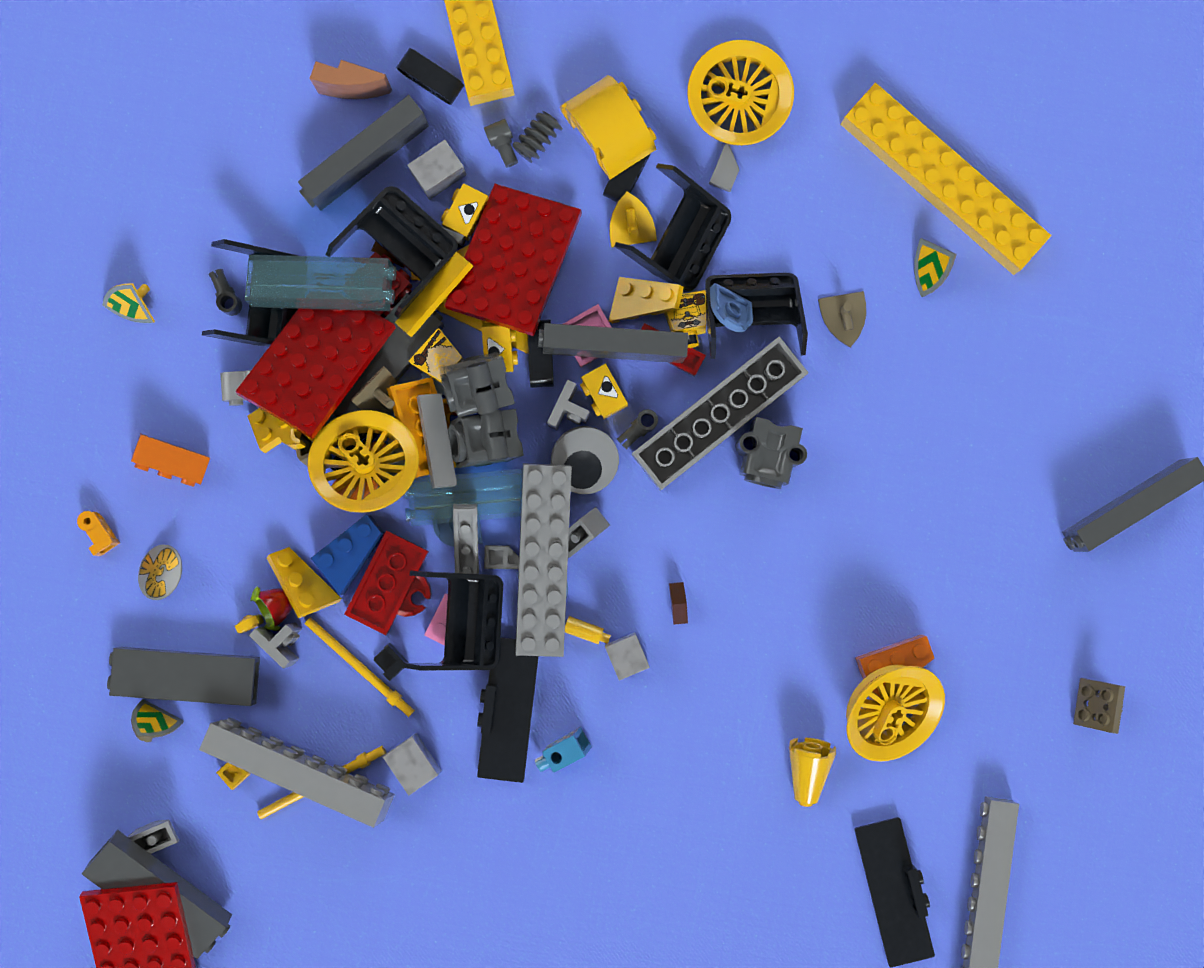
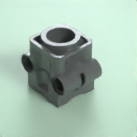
(476, 385)
(485, 439)
(769, 459)

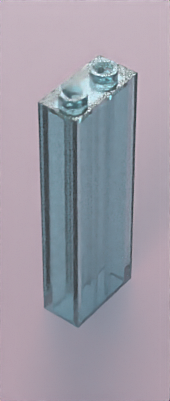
(320, 282)
(494, 493)

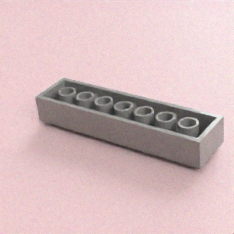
(719, 413)
(543, 560)
(297, 771)

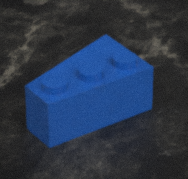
(348, 552)

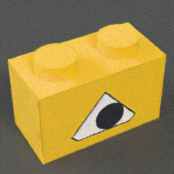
(465, 211)
(500, 340)
(603, 391)

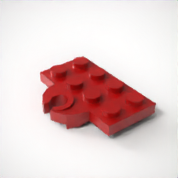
(387, 584)

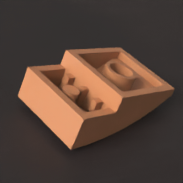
(349, 81)

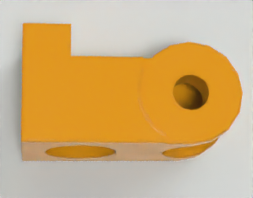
(98, 532)

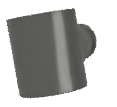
(500, 137)
(225, 292)
(637, 429)

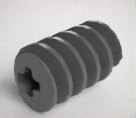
(537, 136)

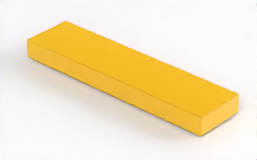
(434, 294)

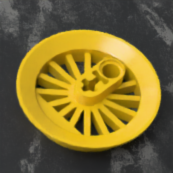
(776, 106)
(345, 432)
(877, 727)

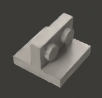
(564, 406)
(277, 644)

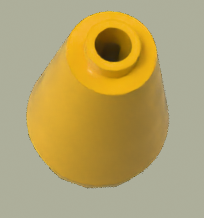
(810, 768)

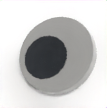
(590, 454)

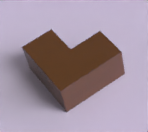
(678, 603)

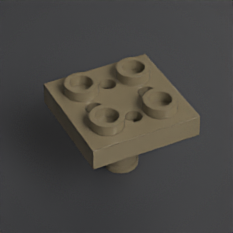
(1104, 706)

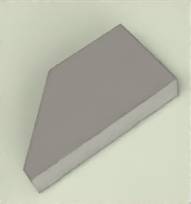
(725, 170)
(500, 557)

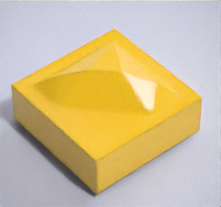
(249, 622)
(232, 775)

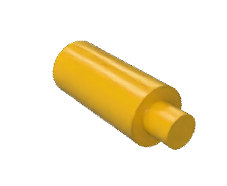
(586, 631)

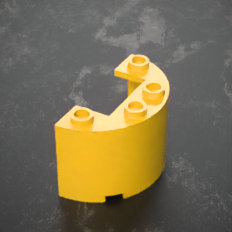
(610, 125)

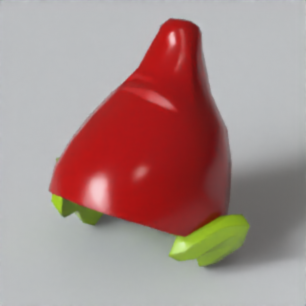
(272, 605)

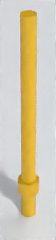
(393, 697)
(361, 761)

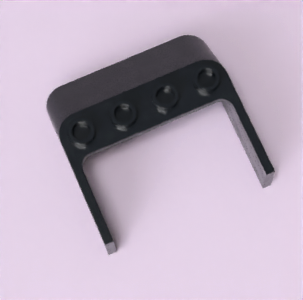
(406, 234)
(689, 237)
(774, 302)
(263, 322)
(471, 622)

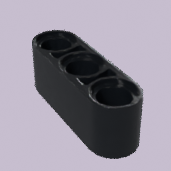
(430, 76)
(624, 181)
(539, 364)

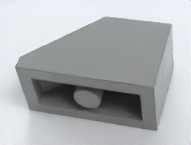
(585, 530)
(155, 836)

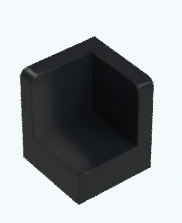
(390, 661)

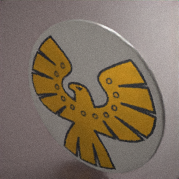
(160, 572)

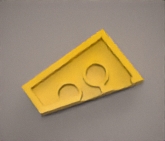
(642, 298)
(300, 583)

